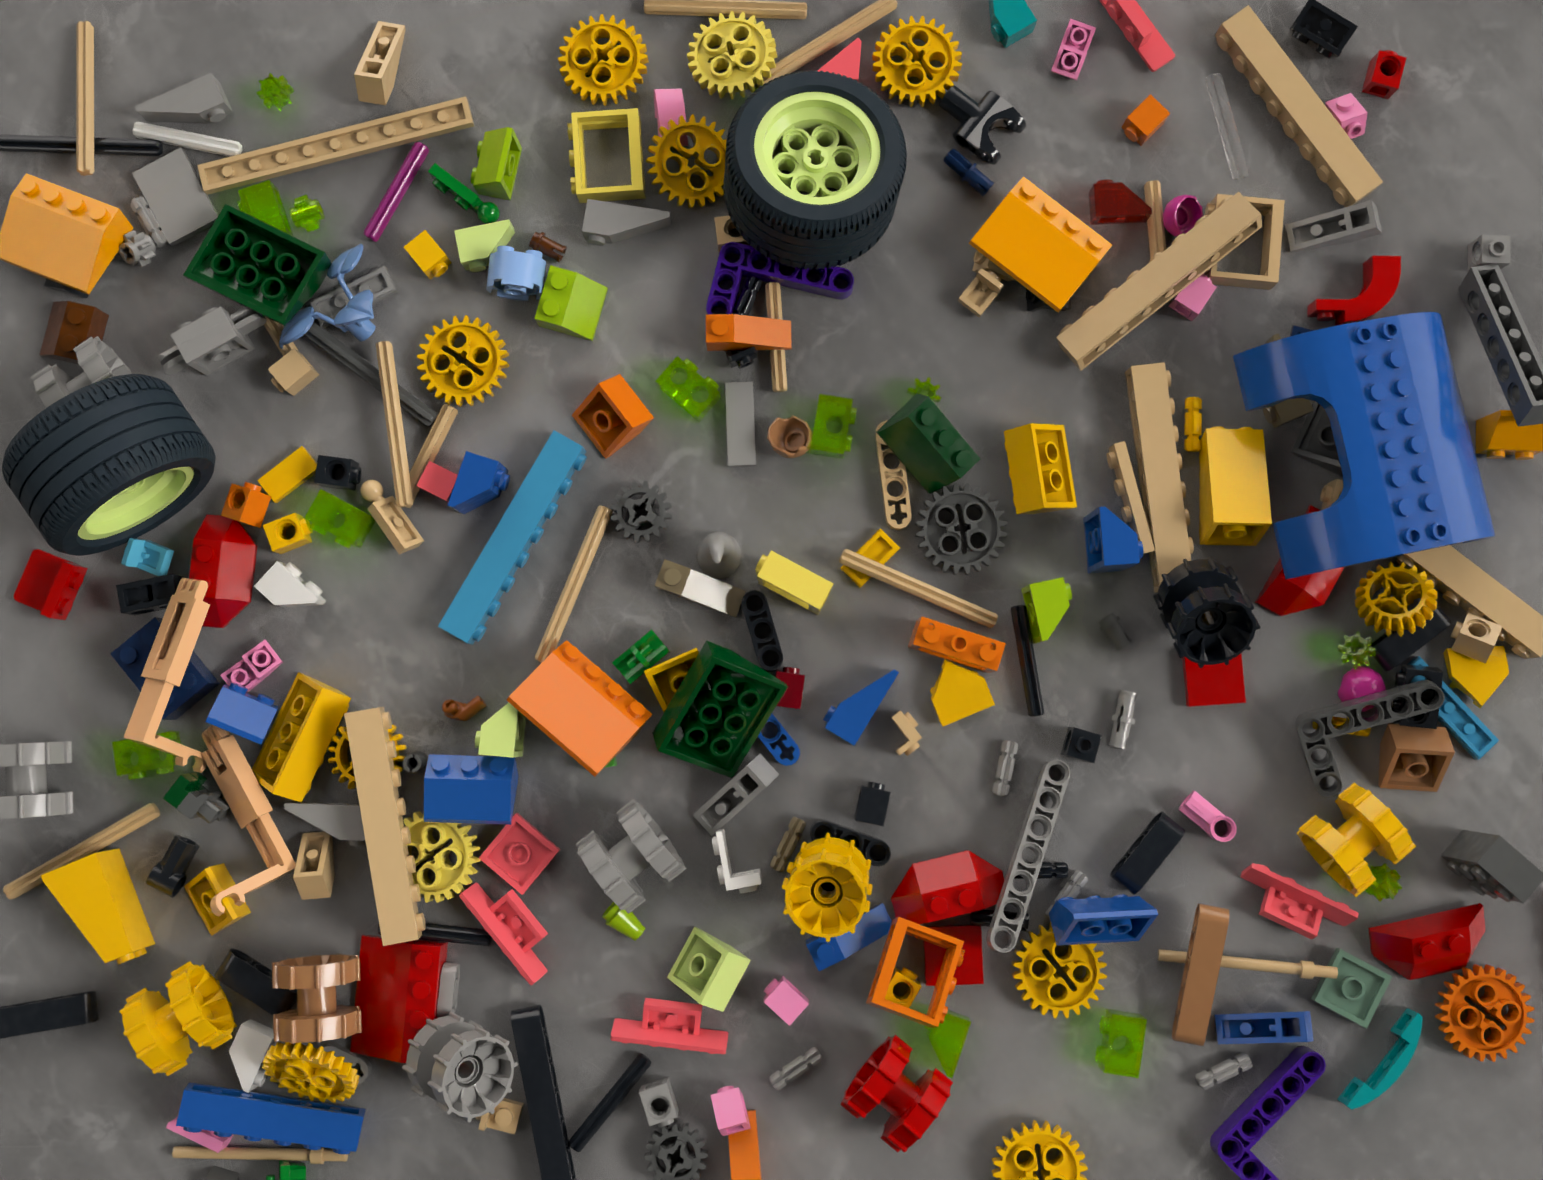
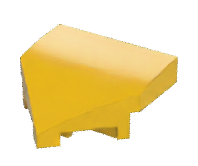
(1474, 677)
(959, 693)

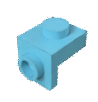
(147, 556)

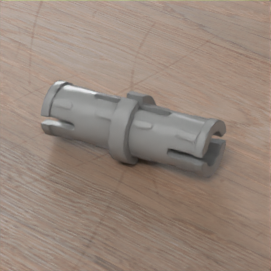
(1123, 719)

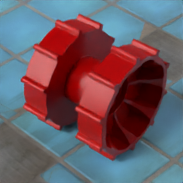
(910, 1103)

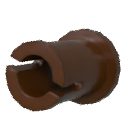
(546, 245)

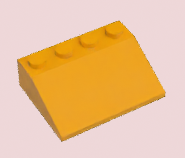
(60, 233)
(1040, 244)

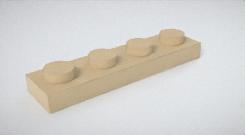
(1127, 488)

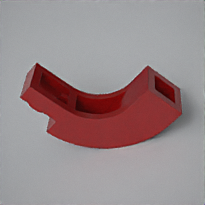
(1379, 284)

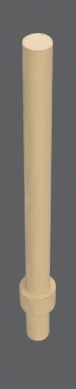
(1304, 969)
(250, 1153)

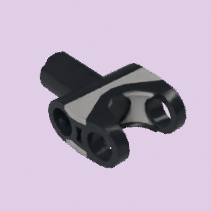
(979, 120)

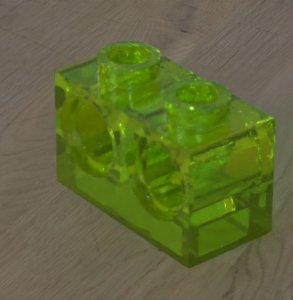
(684, 392)
(148, 757)

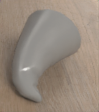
(719, 555)

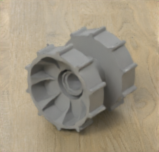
(98, 364)
(27, 780)
(618, 865)
(467, 1089)

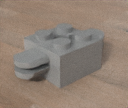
(211, 340)

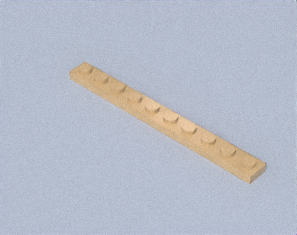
(335, 145)

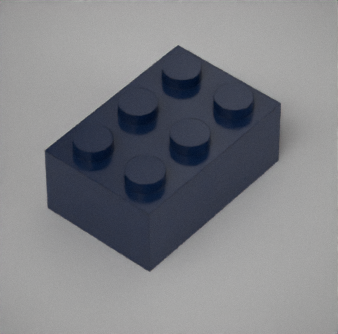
(196, 680)

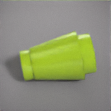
(623, 922)

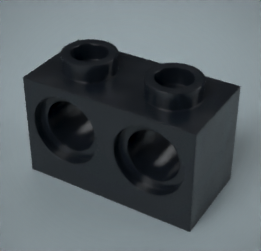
(147, 594)
(1407, 673)

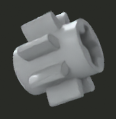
(137, 248)

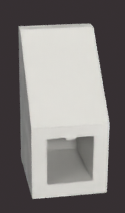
(287, 589)
(249, 1051)

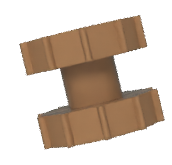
(317, 1011)

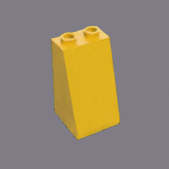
(1233, 487)
(103, 904)

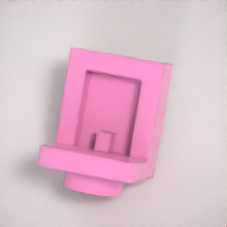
(1348, 114)

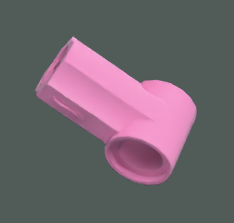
(1206, 816)

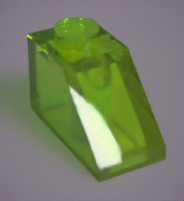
(265, 204)
(949, 1040)

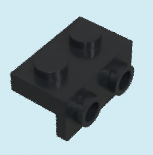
(1323, 28)

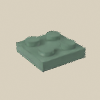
(1355, 990)

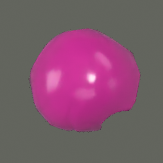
(1181, 214)
(1360, 683)

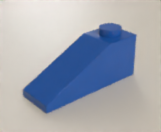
(855, 712)
(869, 929)
(1264, 1027)

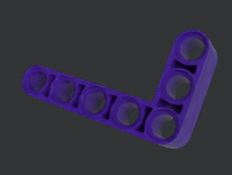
(744, 268)
(1264, 1119)

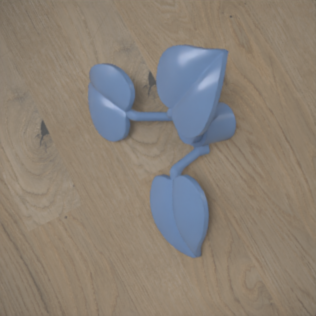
(351, 318)

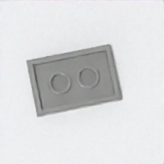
(176, 196)

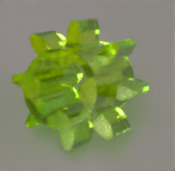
(275, 91)
(307, 213)
(925, 386)
(1350, 645)
(1386, 884)

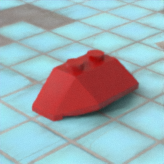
(226, 560)
(1299, 593)
(947, 888)
(1429, 942)

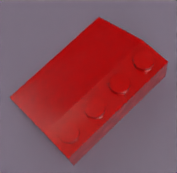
(396, 994)

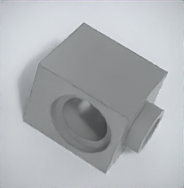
(1489, 251)
(659, 1089)

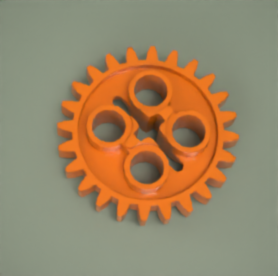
(1499, 991)

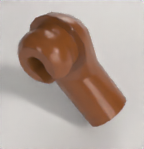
(463, 711)

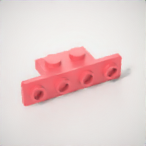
(1140, 32)
(1294, 904)
(510, 927)
(670, 1026)

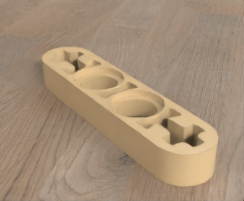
(892, 475)

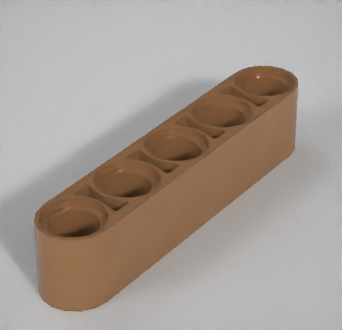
(1200, 974)

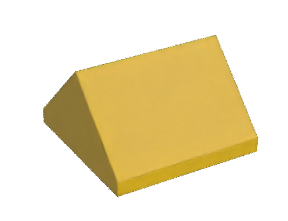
(668, 676)
(205, 887)

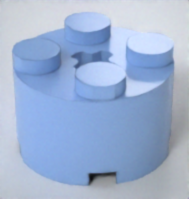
(516, 273)

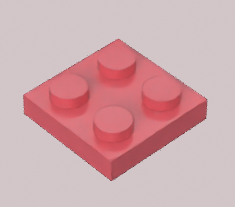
(519, 853)

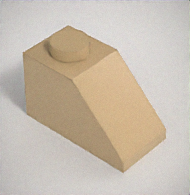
(315, 866)

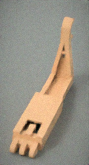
(166, 669)
(250, 810)

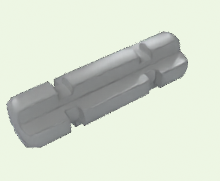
(148, 221)
(1005, 768)
(1071, 889)
(796, 1068)
(1224, 1070)

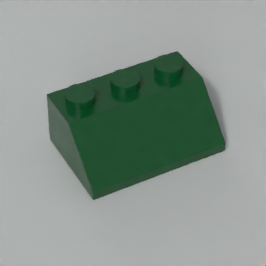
(928, 444)

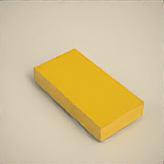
(288, 474)
(877, 548)

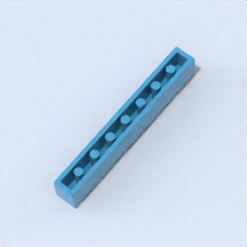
(513, 537)

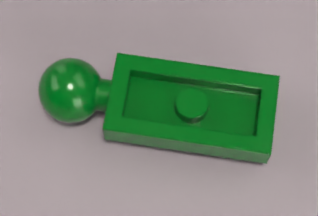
(464, 197)

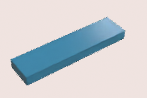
(1461, 720)

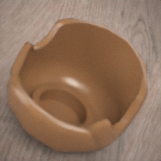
(790, 437)

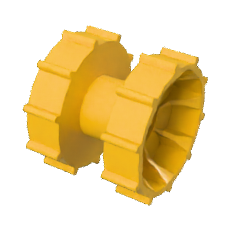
(1367, 829)
(823, 911)
(161, 1028)

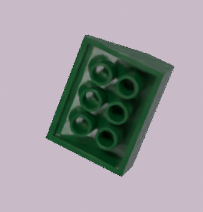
(258, 265)
(718, 710)

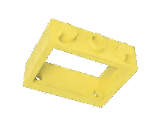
(605, 120)
(793, 582)

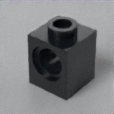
(326, 469)
(1081, 744)
(872, 804)

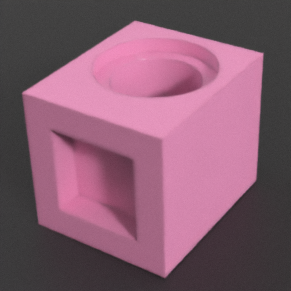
(1193, 297)
(785, 999)
(730, 1110)

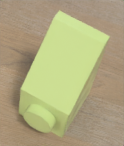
(480, 241)

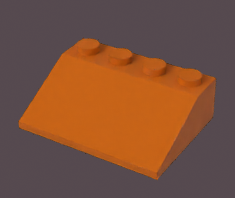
(580, 707)

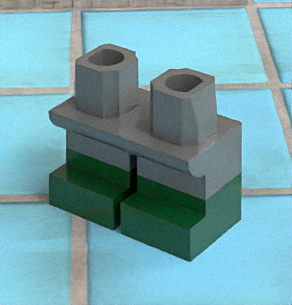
(195, 800)

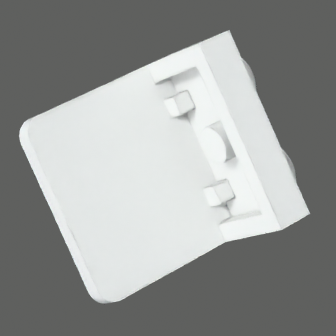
(744, 881)

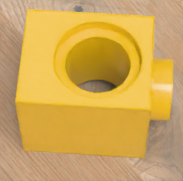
(428, 255)
(277, 529)
(908, 977)

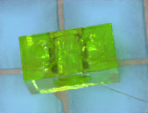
(832, 409)
(327, 508)
(1127, 1059)

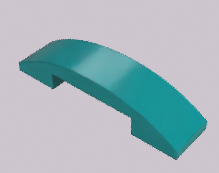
(1391, 1067)

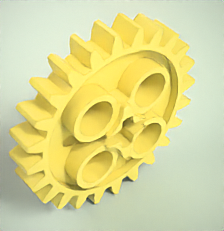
(726, 35)
(448, 876)

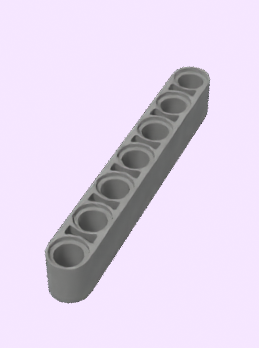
(1018, 866)

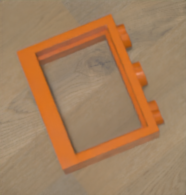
(956, 645)
(945, 982)

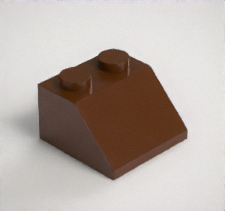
(70, 326)

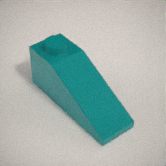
(1010, 20)

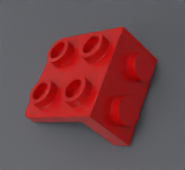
(49, 584)

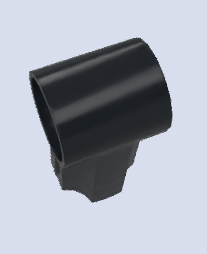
(169, 873)

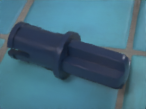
(968, 172)

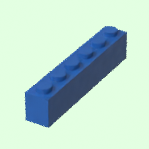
(270, 1117)

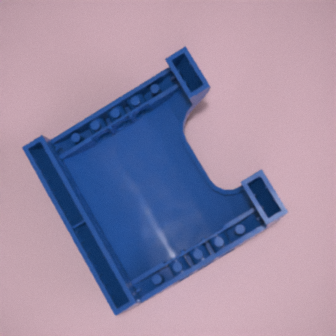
(1396, 436)

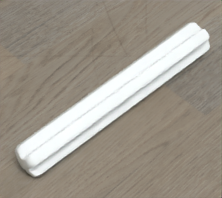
(187, 139)

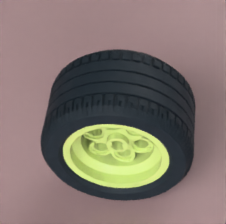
(809, 128)
(108, 463)

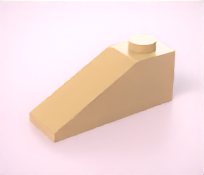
(379, 63)

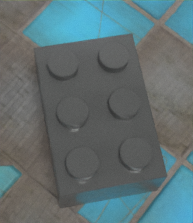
(1492, 866)

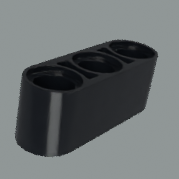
(759, 617)
(1396, 649)
(865, 841)
(1147, 853)
(254, 982)

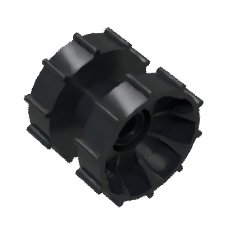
(1206, 612)

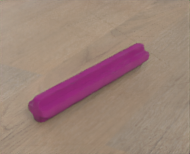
(396, 191)

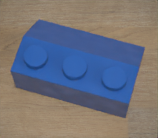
(1110, 543)
(470, 789)
(1100, 919)

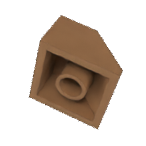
(1414, 757)

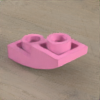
(1073, 49)
(667, 106)
(254, 666)

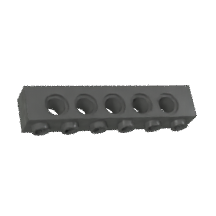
(1505, 341)

